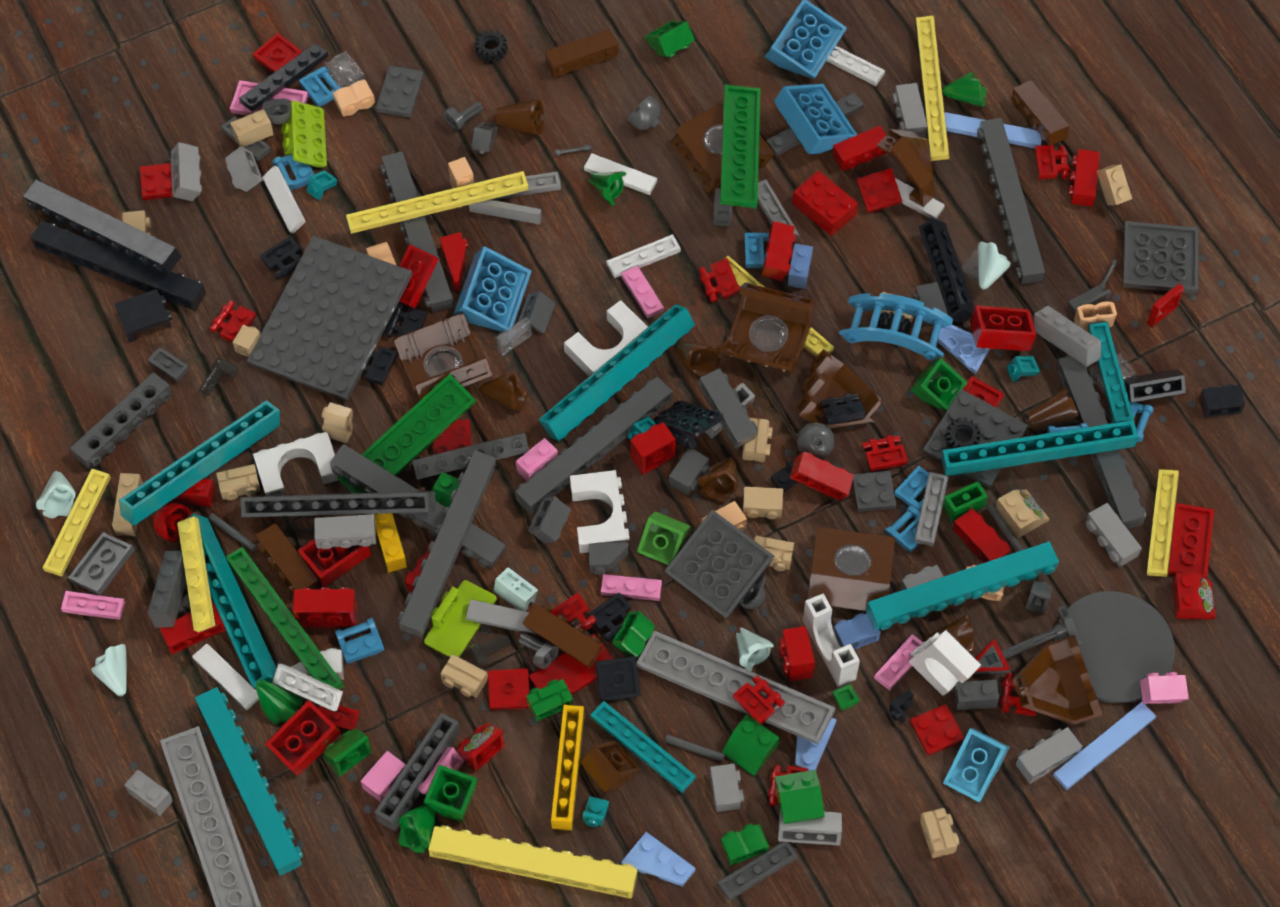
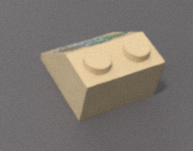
(1020, 512)

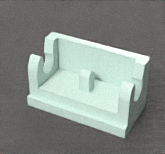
(515, 589)

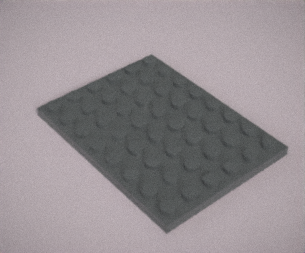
(330, 318)

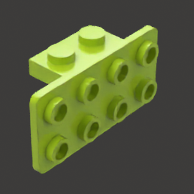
(305, 135)
(450, 628)

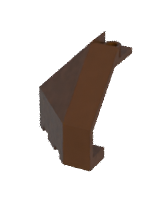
(914, 156)
(834, 378)
(1058, 683)

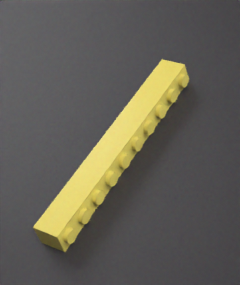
(533, 862)

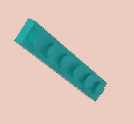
(1111, 374)
(643, 747)

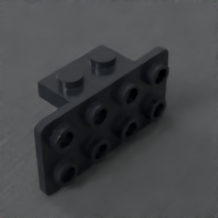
(687, 422)

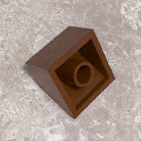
(610, 765)

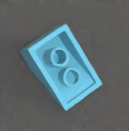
(976, 764)

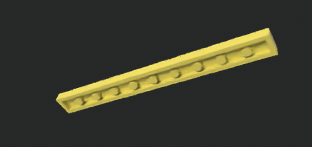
(932, 88)
(437, 202)

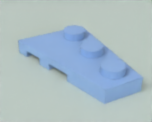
(962, 347)
(809, 753)
(658, 860)

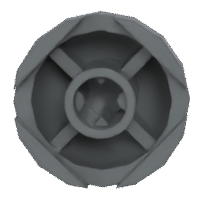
(646, 114)
(815, 439)

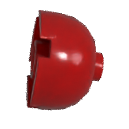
(166, 520)

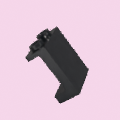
(143, 313)

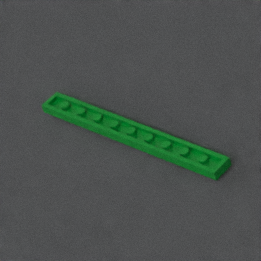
(282, 619)

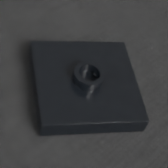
(617, 679)

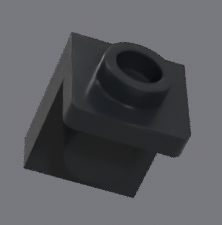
(782, 478)
(900, 705)

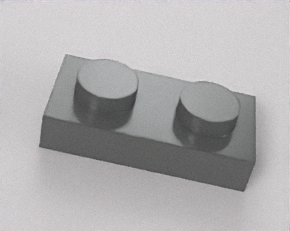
(168, 364)

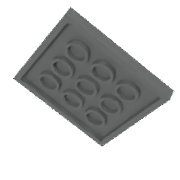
(1160, 256)
(993, 424)
(719, 564)

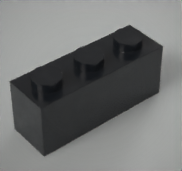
(1155, 385)

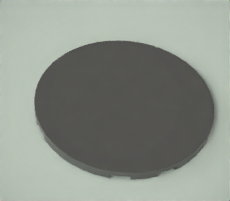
(1121, 643)

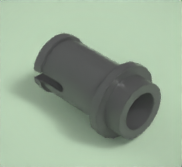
(184, 605)

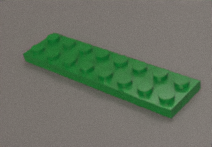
(740, 146)
(418, 428)

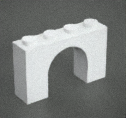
(591, 358)
(270, 461)
(603, 487)
(840, 661)
(943, 662)

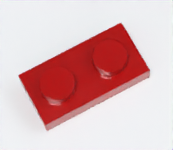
(343, 717)

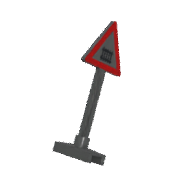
(994, 660)

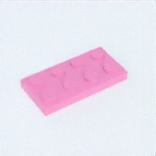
(244, 86)

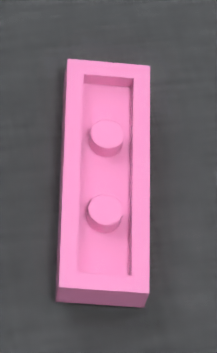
(642, 292)
(631, 587)
(93, 605)
(897, 664)

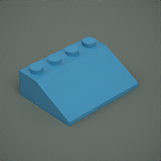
(806, 40)
(814, 117)
(492, 290)

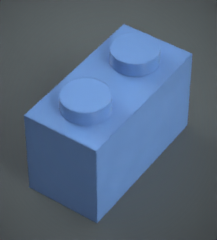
(800, 266)
(856, 631)

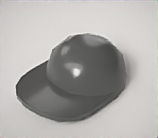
(277, 110)
(756, 594)

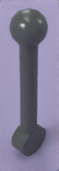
(587, 148)
(1102, 285)

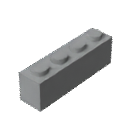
(1067, 336)

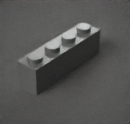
(725, 401)
(168, 590)

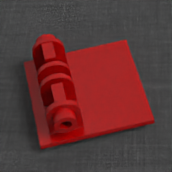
(455, 437)

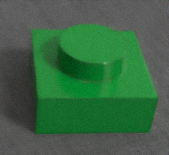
(845, 697)

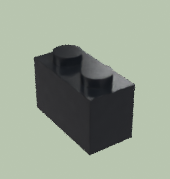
(1221, 401)

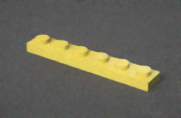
(76, 522)
(1163, 523)
(196, 574)

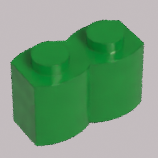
(633, 634)
(744, 844)

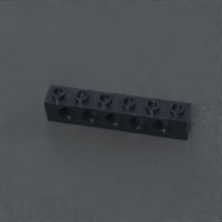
(947, 270)

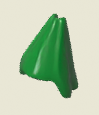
(967, 90)
(608, 184)
(277, 702)
(417, 828)

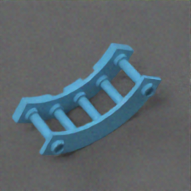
(900, 305)

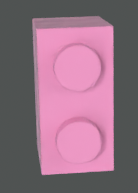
(536, 459)
(1164, 689)
(382, 776)

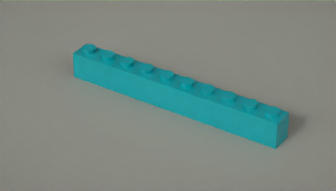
(617, 372)
(1039, 448)
(199, 463)
(961, 586)
(234, 609)
(248, 781)

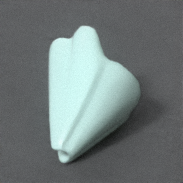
(990, 264)
(56, 497)
(752, 649)
(112, 669)

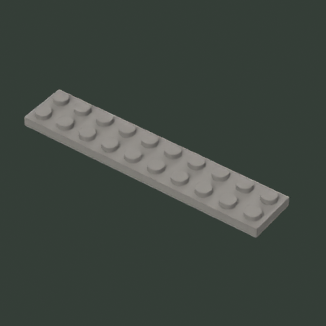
(721, 679)
(209, 820)

